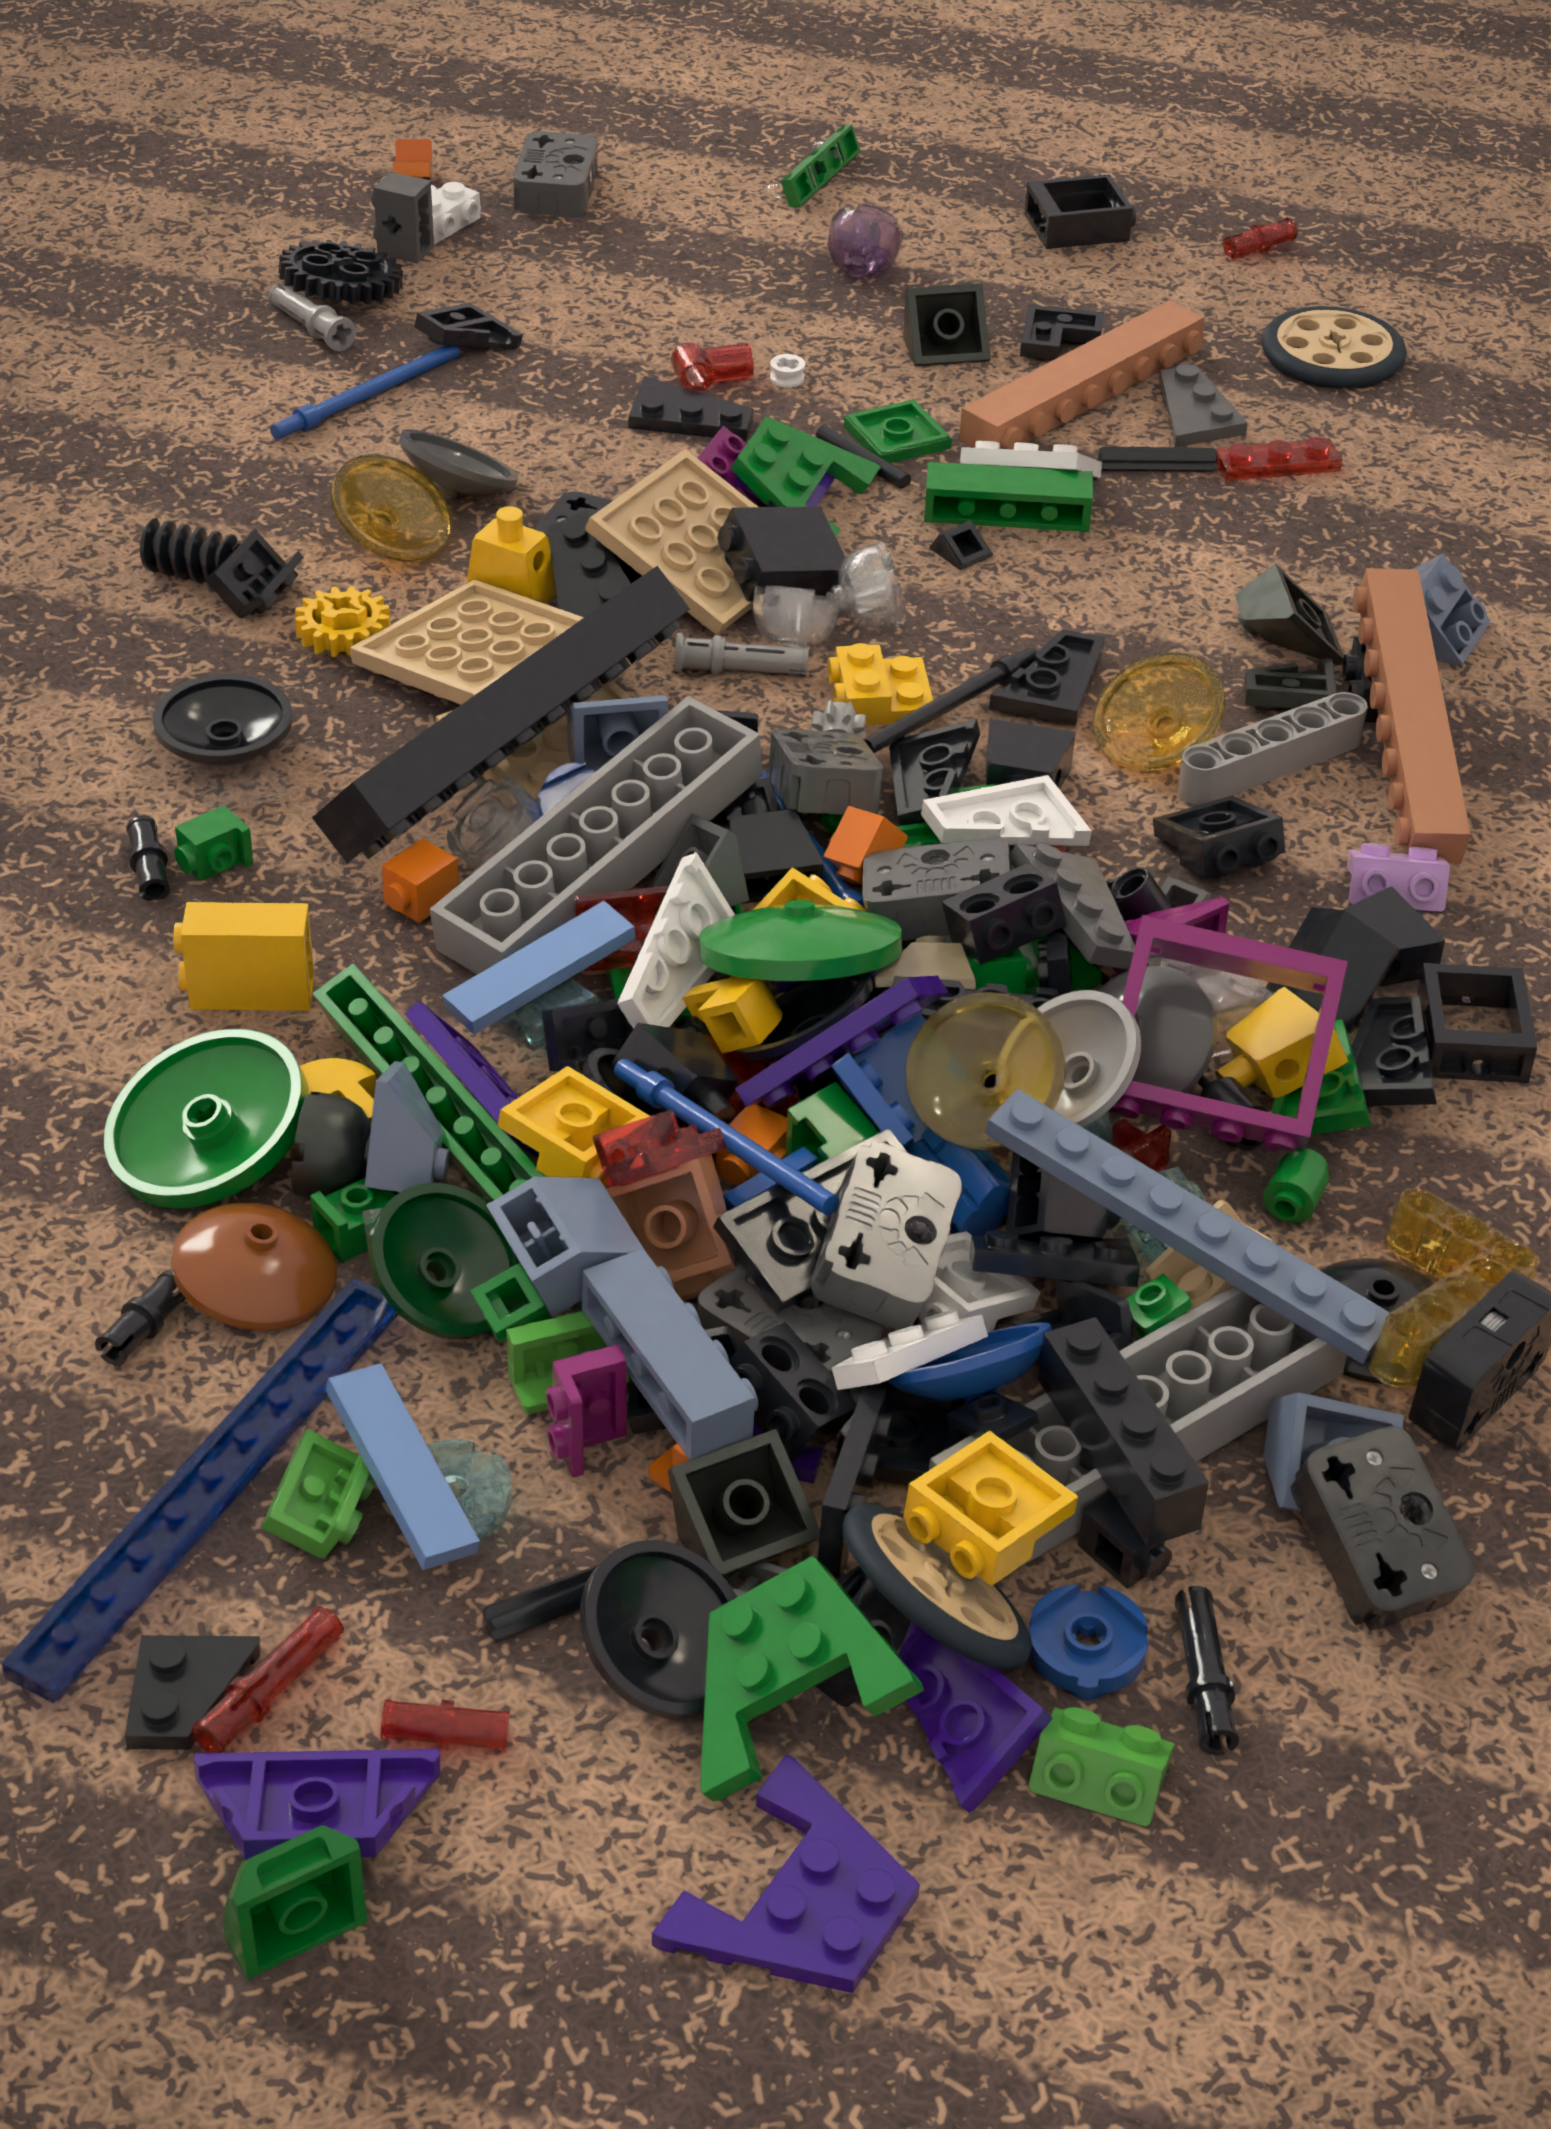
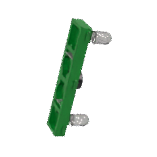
(817, 169)

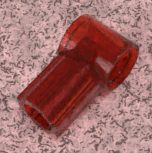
(712, 363)

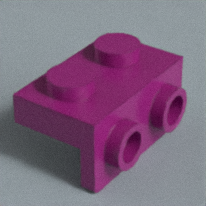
(586, 1403)

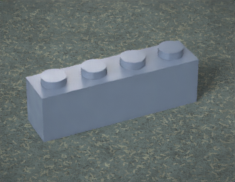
(669, 1354)

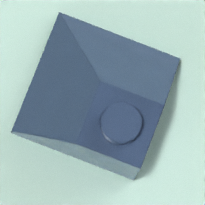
(606, 727)
(403, 1135)
(1309, 1422)

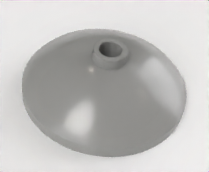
(1099, 1051)

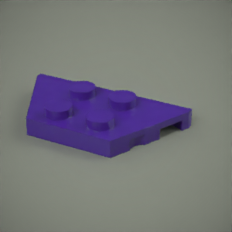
(284, 1794)

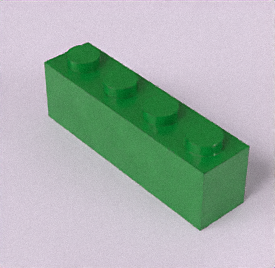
(1009, 496)

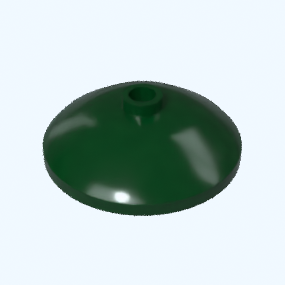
(451, 1236)

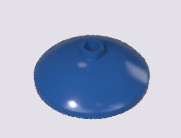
(978, 1366)

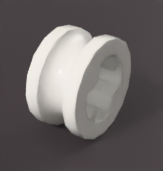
(787, 370)

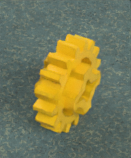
(340, 619)

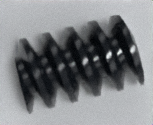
(183, 552)

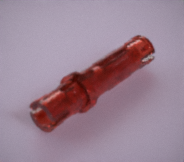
(250, 1697)

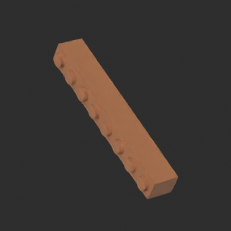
(1083, 377)
(1411, 714)

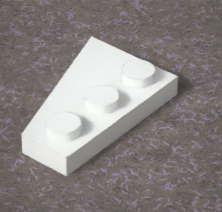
(1027, 455)
(1015, 811)
(908, 1349)

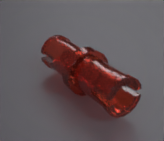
(1260, 238)
(445, 1724)

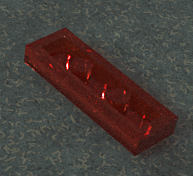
(1278, 459)

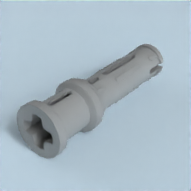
(320, 320)
(720, 655)

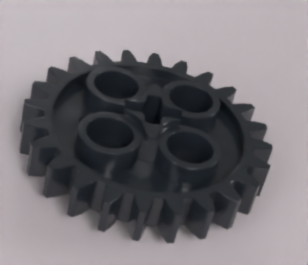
(340, 272)

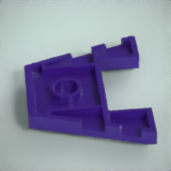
(823, 1909)

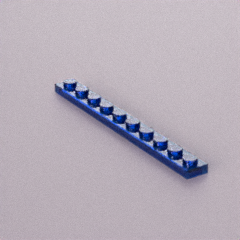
(196, 1494)

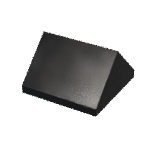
(1346, 938)

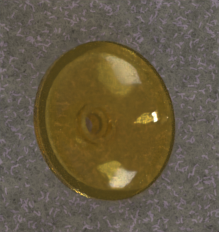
(390, 508)
(1149, 697)
(968, 1043)

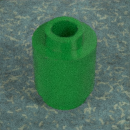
(1296, 1186)

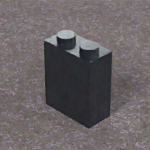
(781, 548)

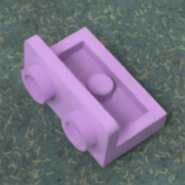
(1416, 876)

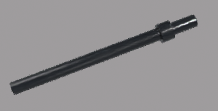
(999, 673)

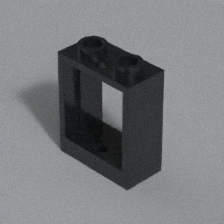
(1079, 211)
(1452, 1052)

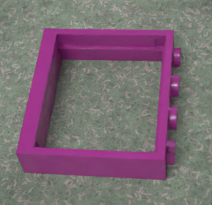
(1247, 959)

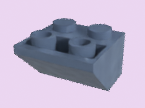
(1452, 611)
(560, 1230)

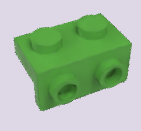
(538, 1344)
(319, 1496)
(1101, 1765)

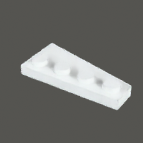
(671, 952)

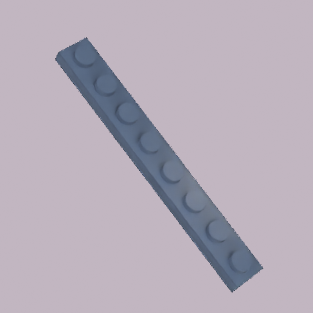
(1189, 1225)

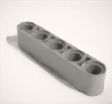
(1271, 748)

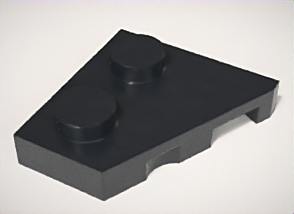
(180, 1683)

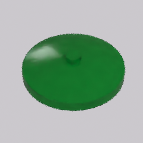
(800, 942)
(205, 1118)

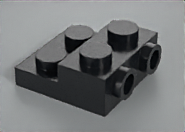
(1222, 836)

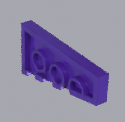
(848, 1035)

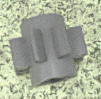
(839, 718)

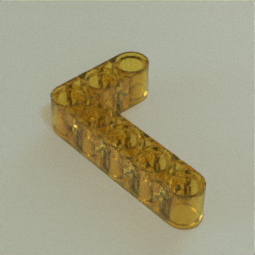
(1466, 1259)

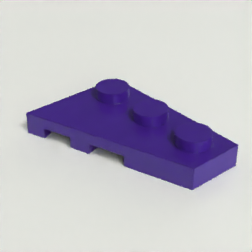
(970, 1715)

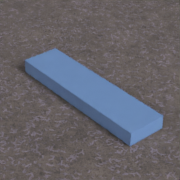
(538, 967)
(402, 1466)

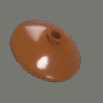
(254, 1266)

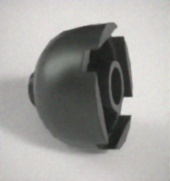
(332, 1144)

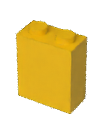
(246, 956)

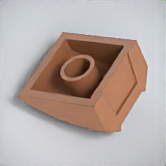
(675, 1222)

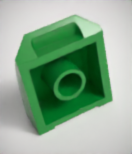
(294, 1899)

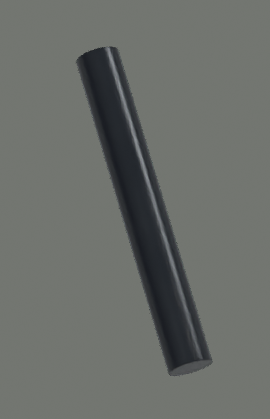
(887, 470)

